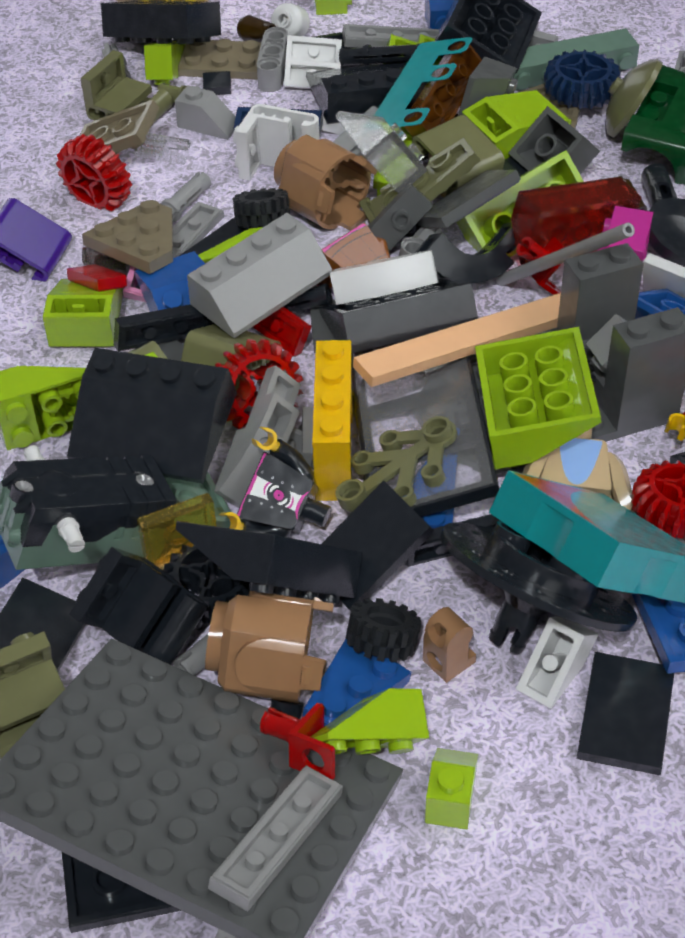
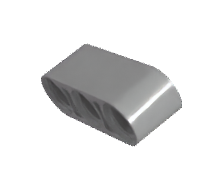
(272, 59)

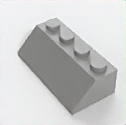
(258, 275)

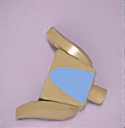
(585, 465)

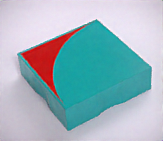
(593, 536)

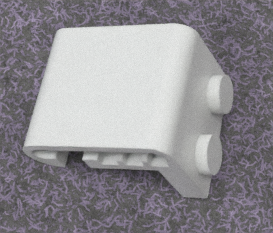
(266, 133)

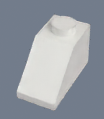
(556, 660)

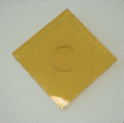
(159, 530)

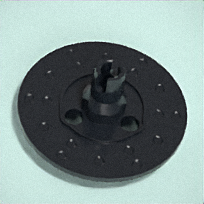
(532, 583)

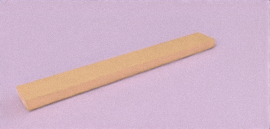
(456, 341)

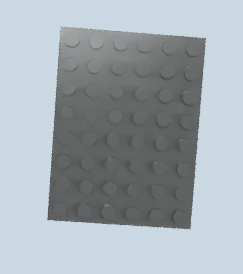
(166, 779)

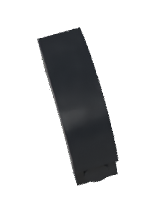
(475, 268)

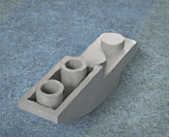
(271, 409)

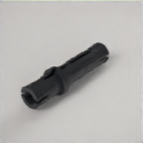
(372, 55)

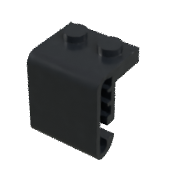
(139, 605)

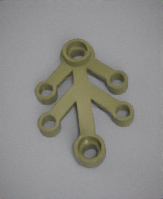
(433, 438)

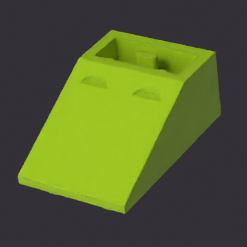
(508, 116)
(81, 315)
(37, 403)

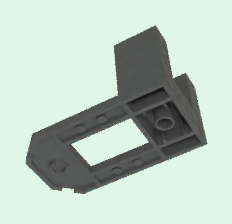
(645, 353)

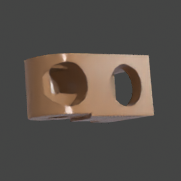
(448, 639)

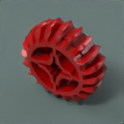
(94, 172)
(237, 367)
(661, 497)

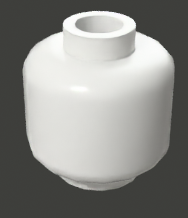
(292, 18)

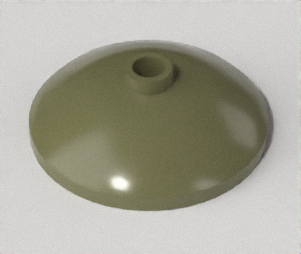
(629, 94)

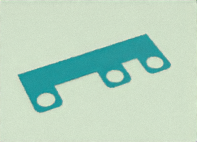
(415, 72)

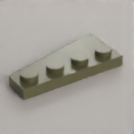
(442, 172)

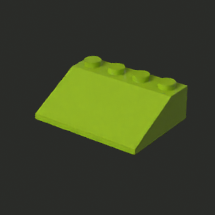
(536, 394)

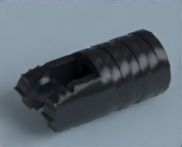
(657, 183)

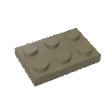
(220, 56)
(124, 128)

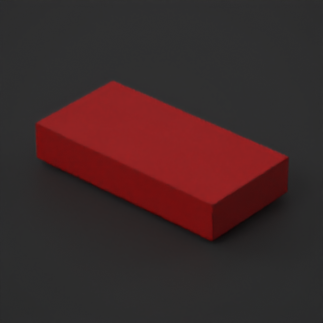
(97, 277)

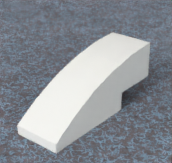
(383, 277)

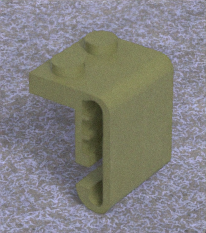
(110, 91)
(448, 133)
(209, 342)
(26, 686)

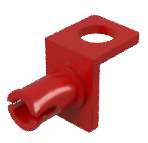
(536, 251)
(298, 735)

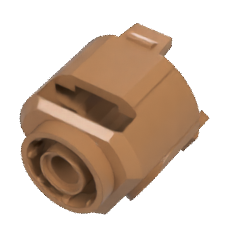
(324, 181)
(263, 646)

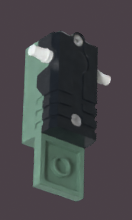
(84, 506)

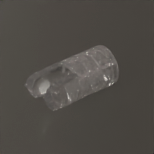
(158, 148)

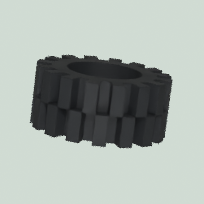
(260, 206)
(383, 630)

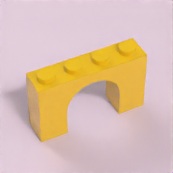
(332, 417)

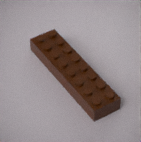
(446, 95)

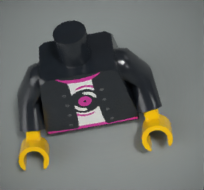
(279, 493)

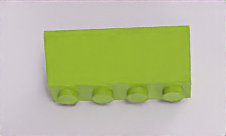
(486, 220)

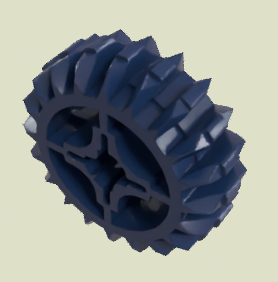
(580, 79)

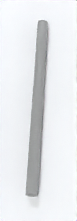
(583, 247)

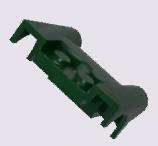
(661, 121)

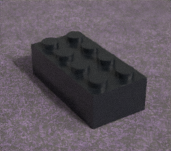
(161, 21)

